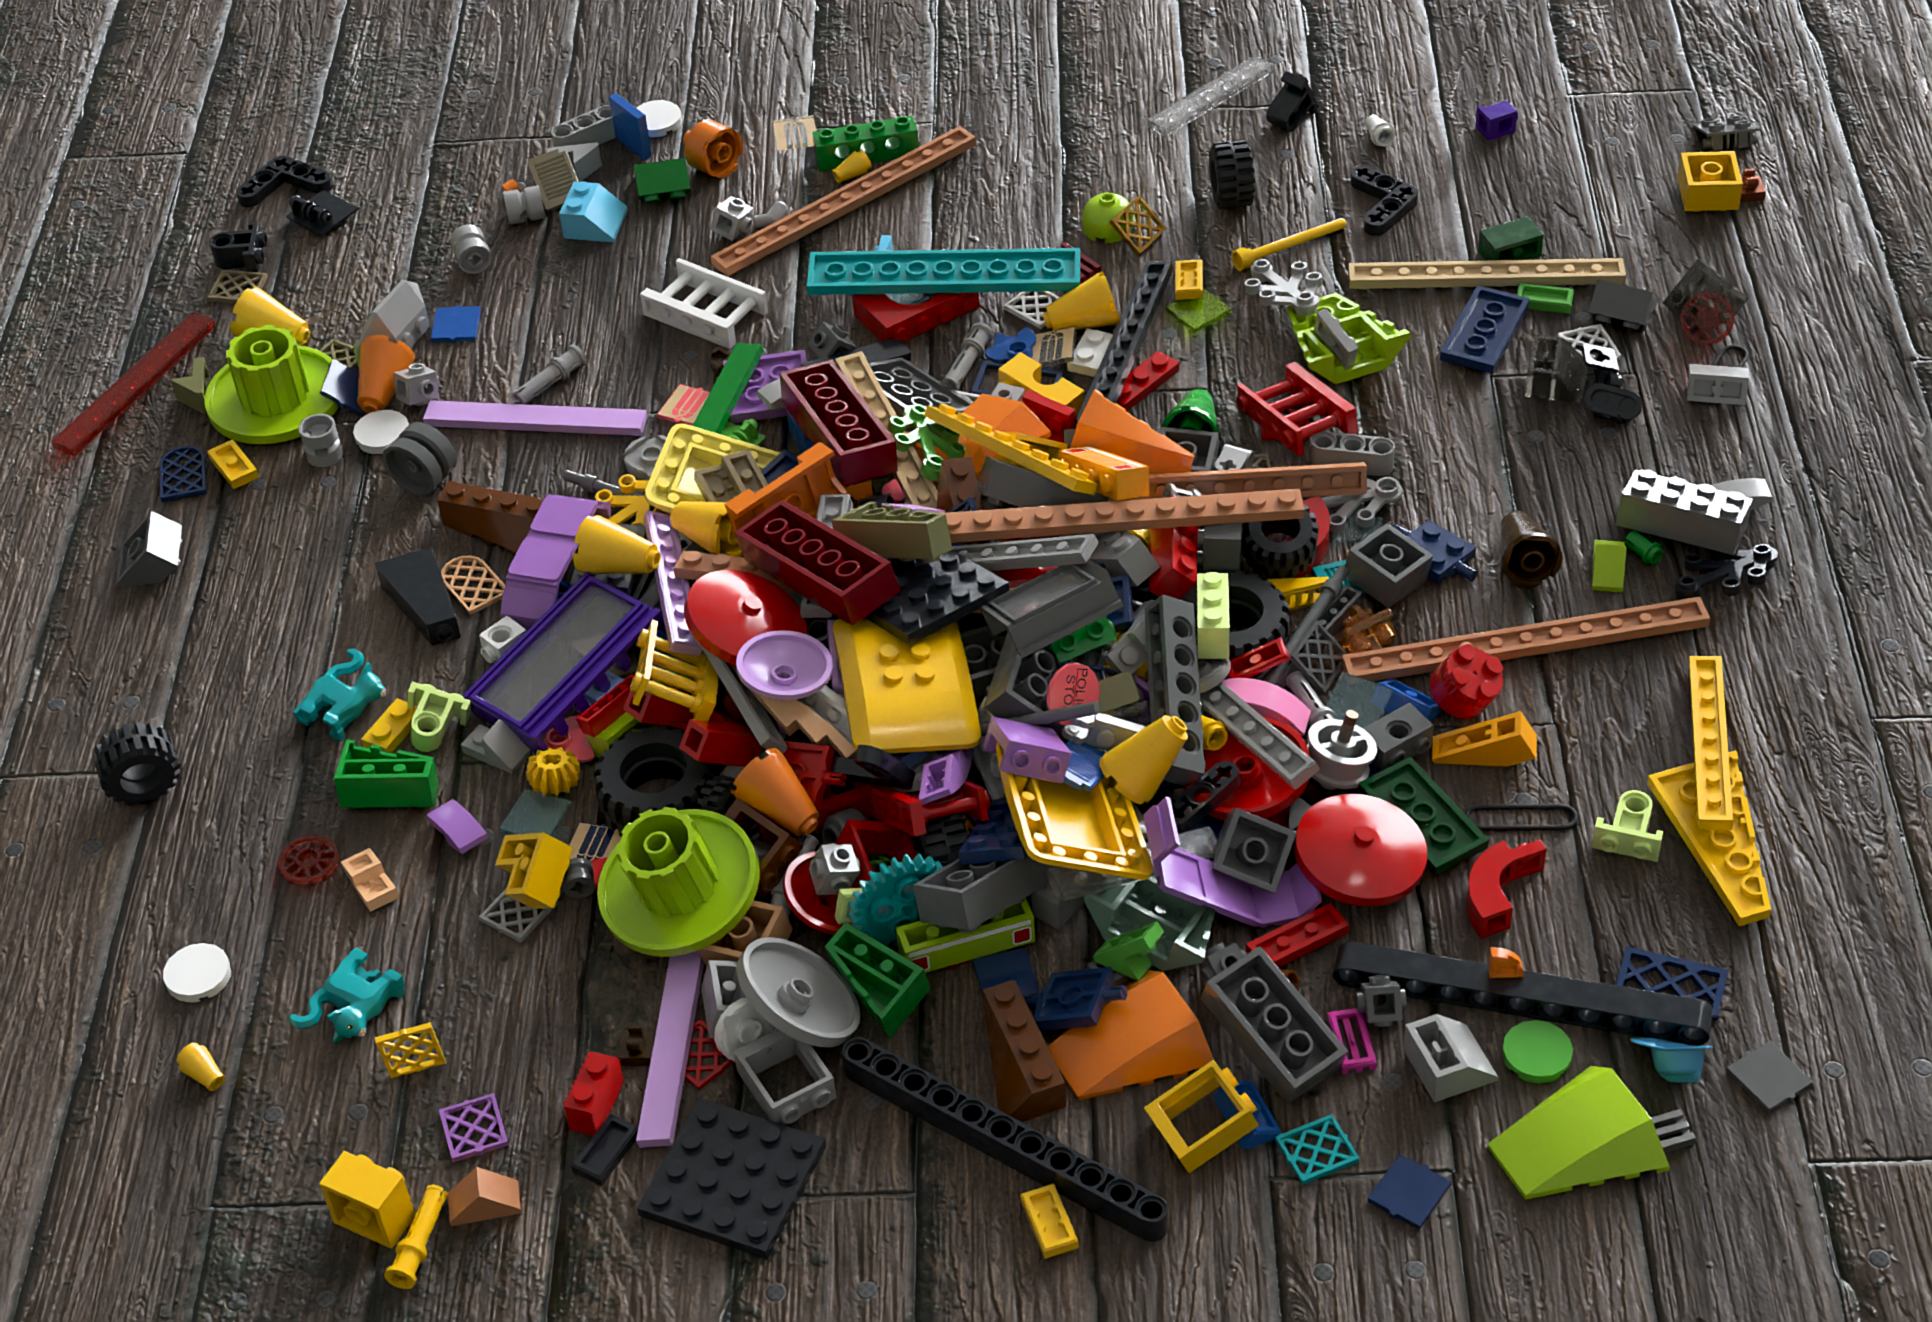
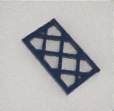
(1691, 968)

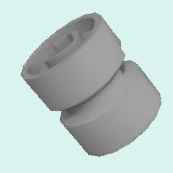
(524, 205)
(470, 249)
(320, 440)

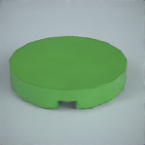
(1537, 1051)

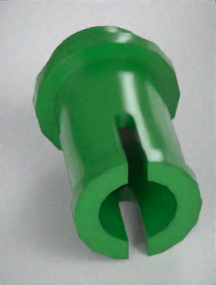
(1643, 547)

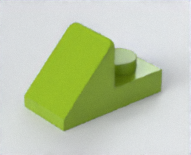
(1608, 565)

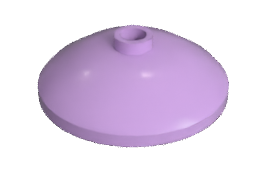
(784, 665)

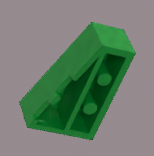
(384, 779)
(878, 976)

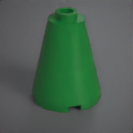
(1193, 413)

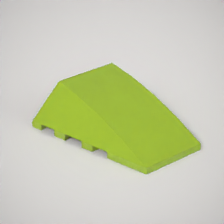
(1376, 340)
(1579, 1137)

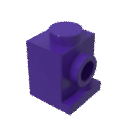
(1496, 120)

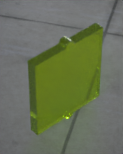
(1198, 312)

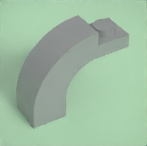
(1131, 648)

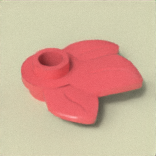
(573, 740)

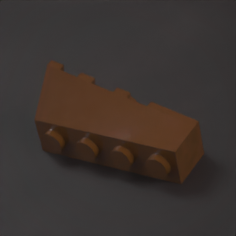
(957, 483)
(488, 513)
(1022, 1065)

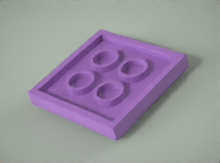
(765, 372)

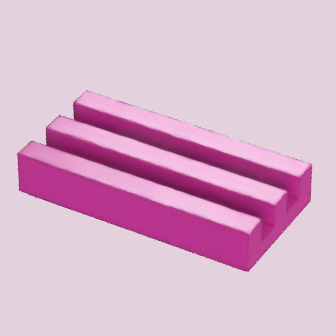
(1356, 1062)

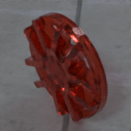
(1707, 318)
(308, 860)

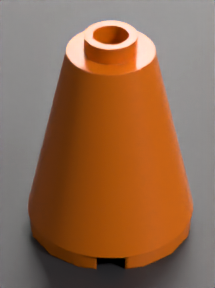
(376, 368)
(777, 793)

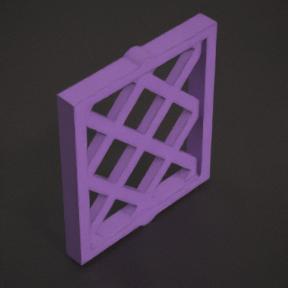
(479, 1148)

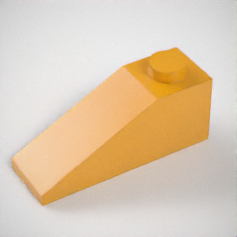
(1489, 743)

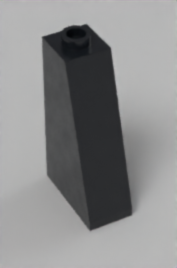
(420, 593)

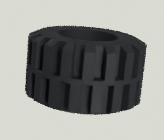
(1232, 174)
(1280, 558)
(136, 763)
(943, 838)

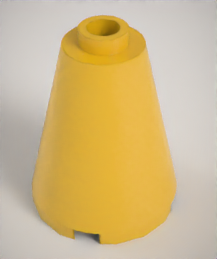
(1084, 306)
(258, 309)
(707, 526)
(612, 549)
(1145, 758)

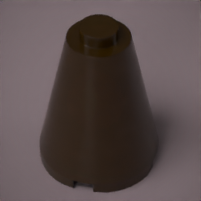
(1527, 551)

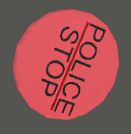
(1072, 686)

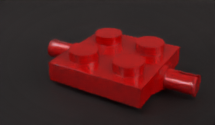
(812, 768)

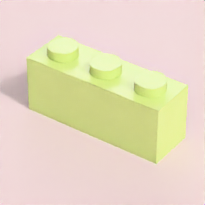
(1213, 616)

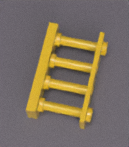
(704, 676)

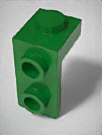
(1093, 636)

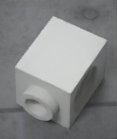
(500, 638)

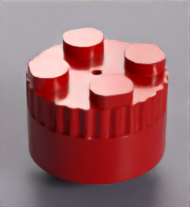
(1466, 682)

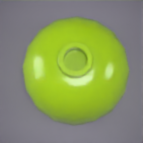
(1100, 212)

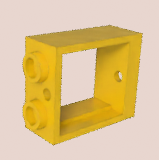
(1187, 1094)

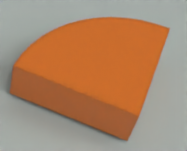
(1504, 964)

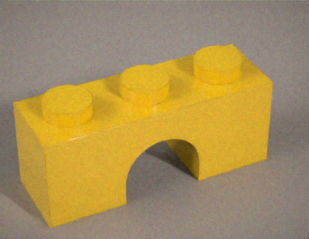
(1026, 373)

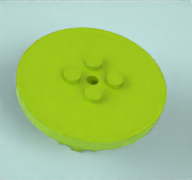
(267, 387)
(677, 881)

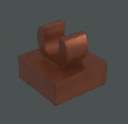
(1752, 187)

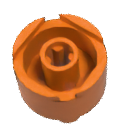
(713, 148)

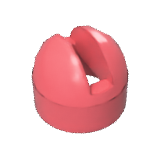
(895, 490)

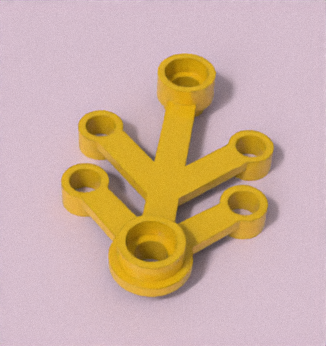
(633, 504)

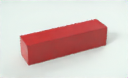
(605, 710)

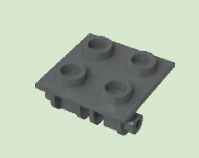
(1723, 133)

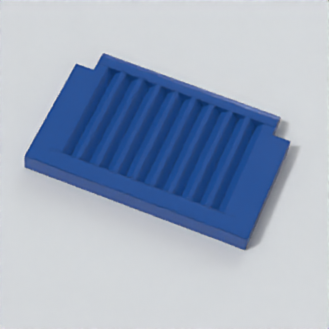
(1083, 766)

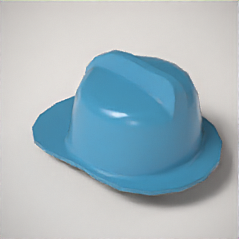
(1675, 1060)

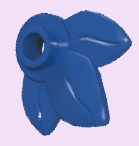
(1008, 347)

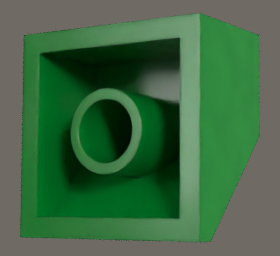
(662, 179)

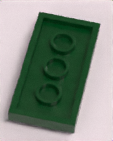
(1446, 829)

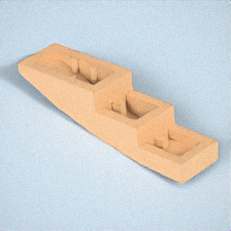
(795, 715)

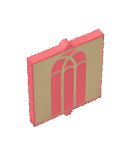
(683, 405)

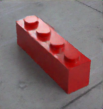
(1177, 555)

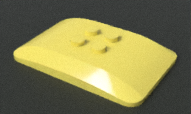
(688, 451)

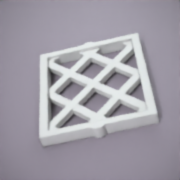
(1028, 316)
(1583, 332)

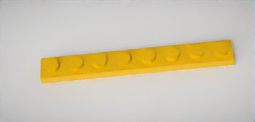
(1016, 451)
(1710, 743)

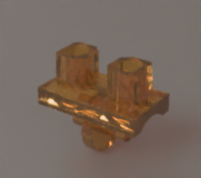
(1364, 624)

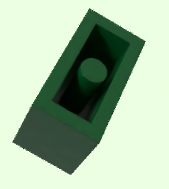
(1511, 241)

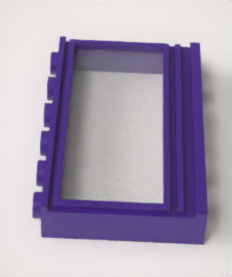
(561, 660)

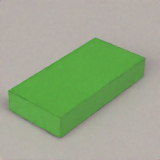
(1547, 297)

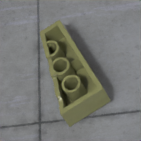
(897, 532)

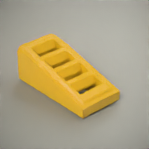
(1294, 587)

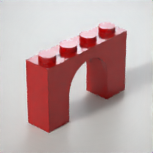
(903, 321)
(712, 741)

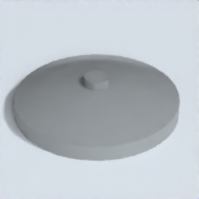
(798, 992)

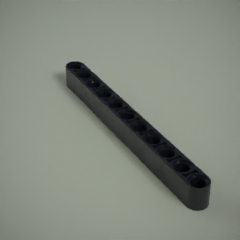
(1531, 996)
(896, 1081)

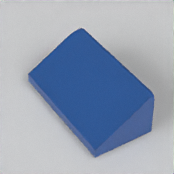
(1404, 694)
(1267, 1125)

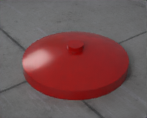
(733, 607)
(1260, 788)
(1360, 850)

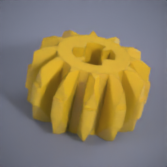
(553, 771)

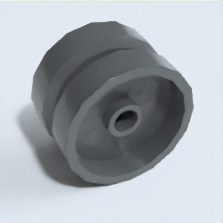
(419, 458)

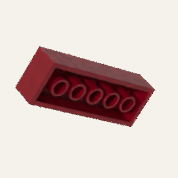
(838, 417)
(818, 562)

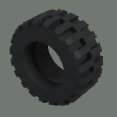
(1254, 605)
(643, 758)

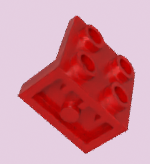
(1051, 414)

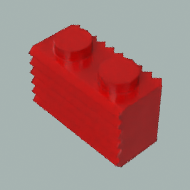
(593, 1093)

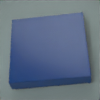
(630, 126)

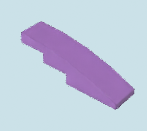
(945, 774)

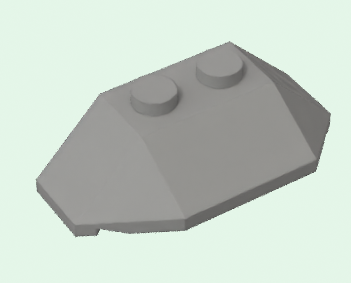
(399, 316)

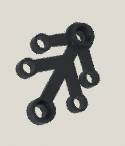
(1759, 558)

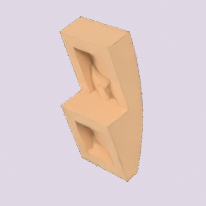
(370, 879)

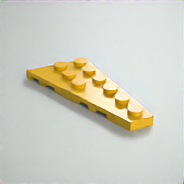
(1724, 855)

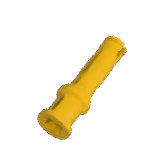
(412, 1249)

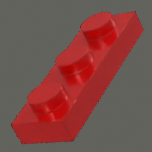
(1147, 378)
(1302, 935)

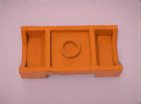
(797, 487)

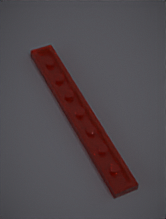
(133, 384)

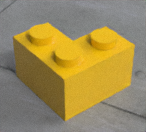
(535, 866)

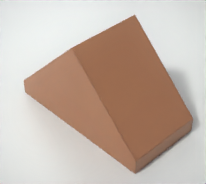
(483, 1197)

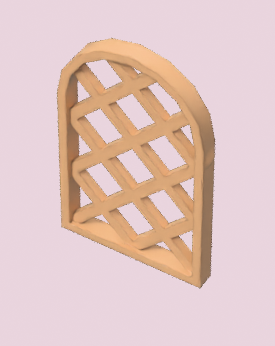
(485, 569)

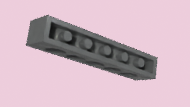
(1176, 680)

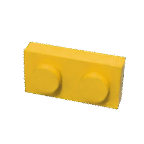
(233, 464)
(390, 727)

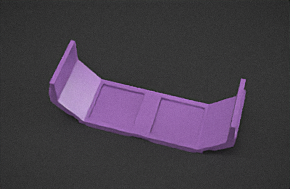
(545, 556)
(1195, 881)

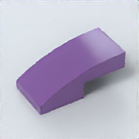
(457, 825)

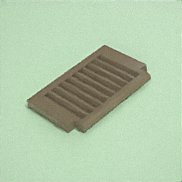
(554, 176)

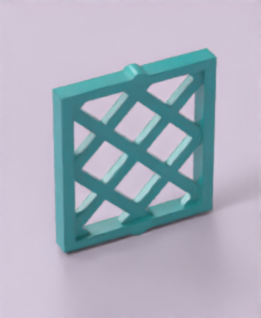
(1325, 1169)

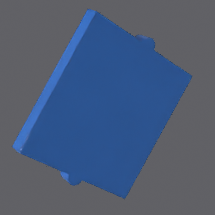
(456, 324)

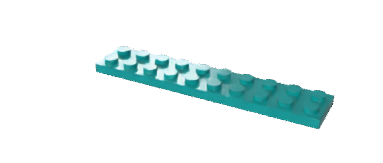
(943, 271)

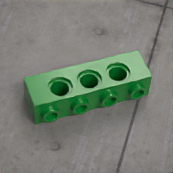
(878, 139)

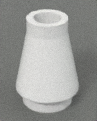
(1380, 131)

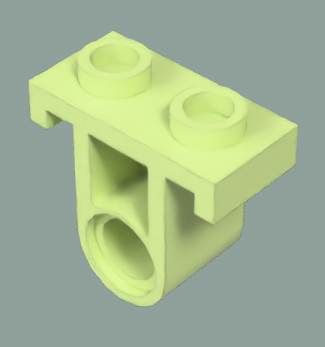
(435, 714)
(1629, 829)

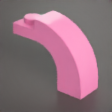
(1271, 702)

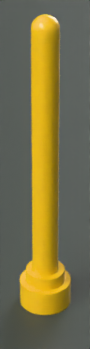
(1244, 258)

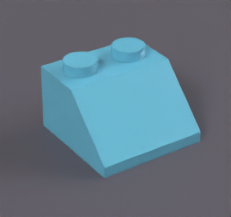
(591, 213)

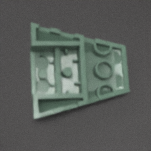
(1142, 903)

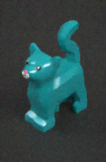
(340, 700)
(356, 992)

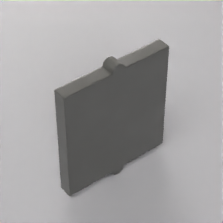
(1769, 1076)

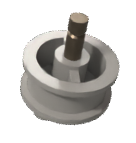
(1341, 752)

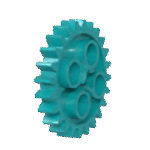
(889, 898)

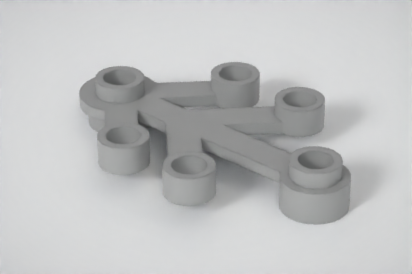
(1303, 302)
(1382, 492)

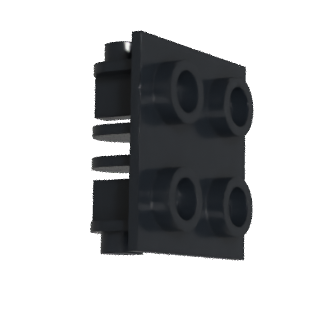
(320, 212)

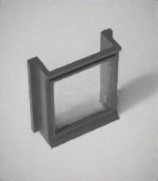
(1052, 606)

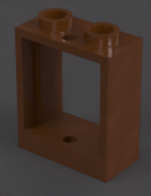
(781, 853)

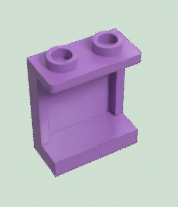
(1028, 749)

